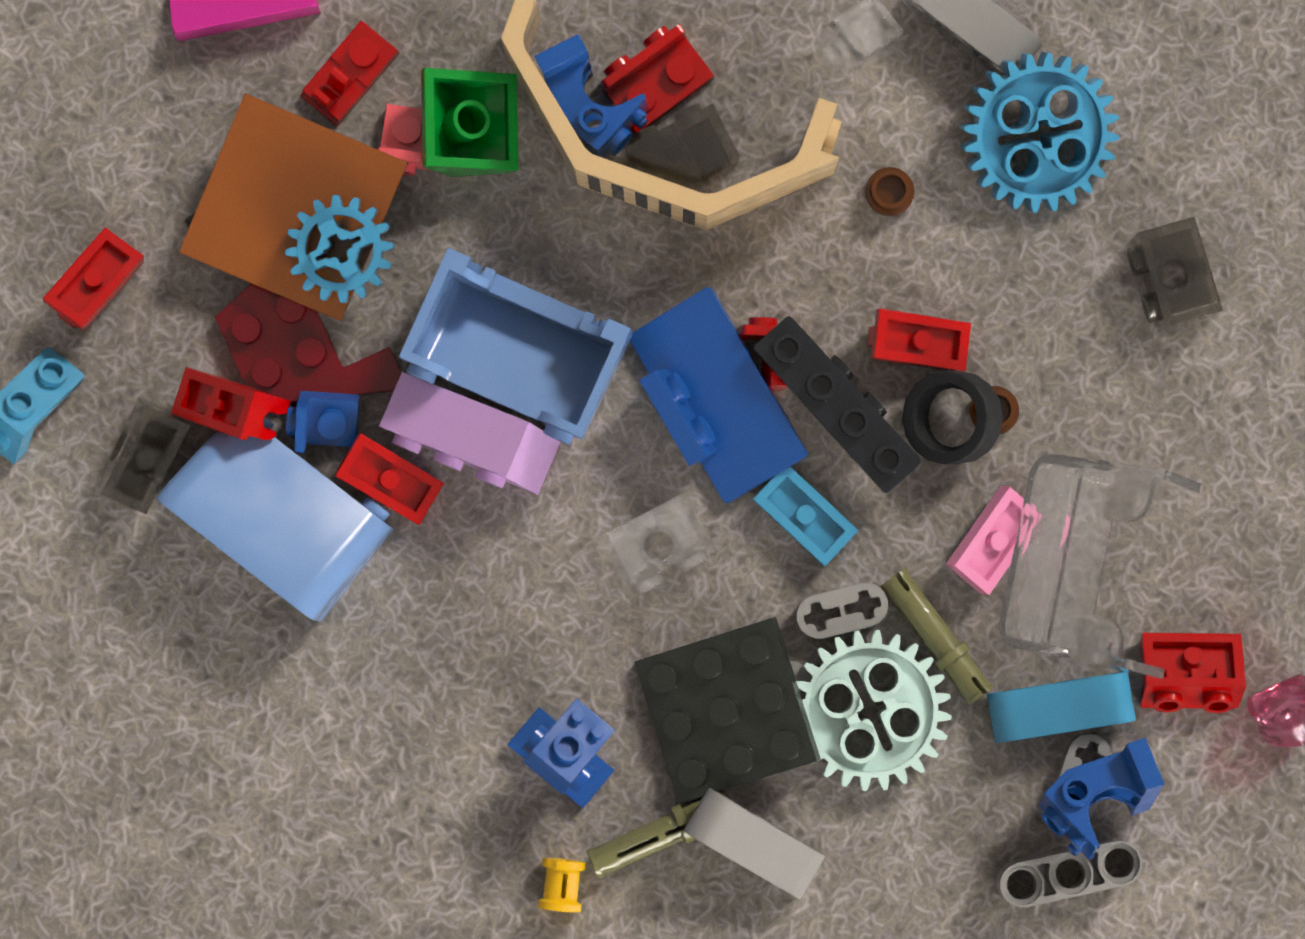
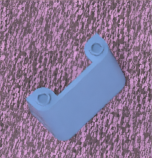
(514, 346)
(277, 518)

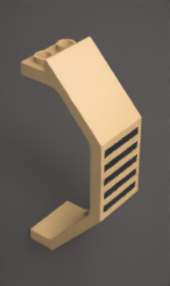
(648, 191)

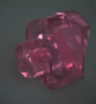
(1281, 712)

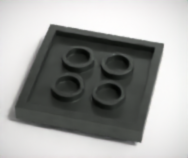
(727, 710)

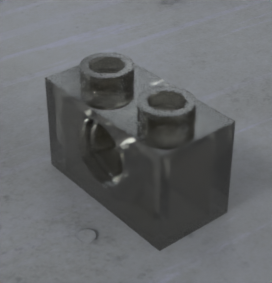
(1179, 246)
(142, 455)

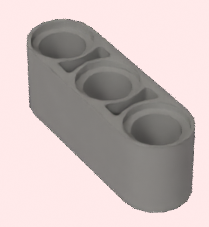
(981, 28)
(754, 843)
(1092, 875)

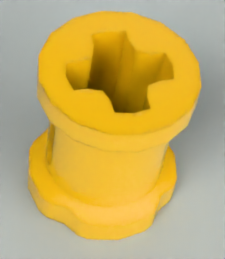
(561, 884)

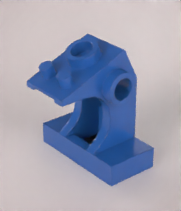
(565, 73)
(566, 750)
(1123, 776)

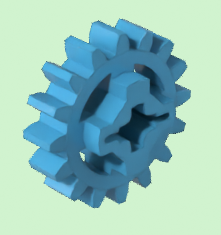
(329, 229)

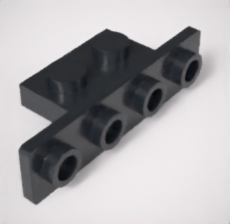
(837, 404)

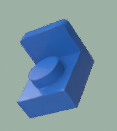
(323, 419)

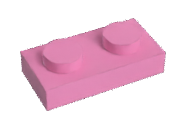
(990, 542)

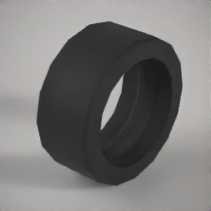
(917, 422)

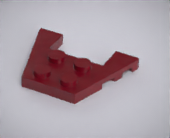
(288, 350)

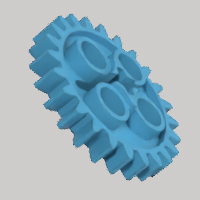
(1033, 89)

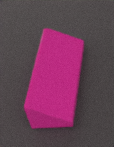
(210, 17)

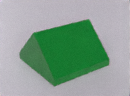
(469, 122)

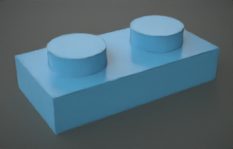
(805, 515)

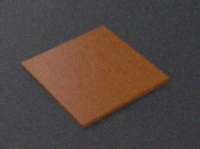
(260, 183)

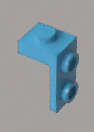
(32, 398)

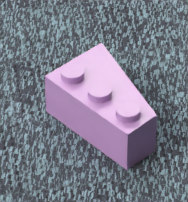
(468, 434)

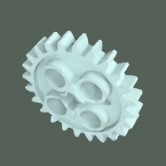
(911, 690)

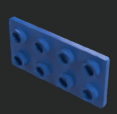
(715, 396)

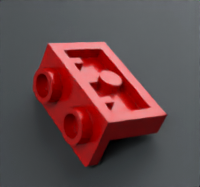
(664, 71)
(1198, 671)

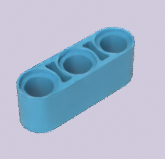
(1061, 707)

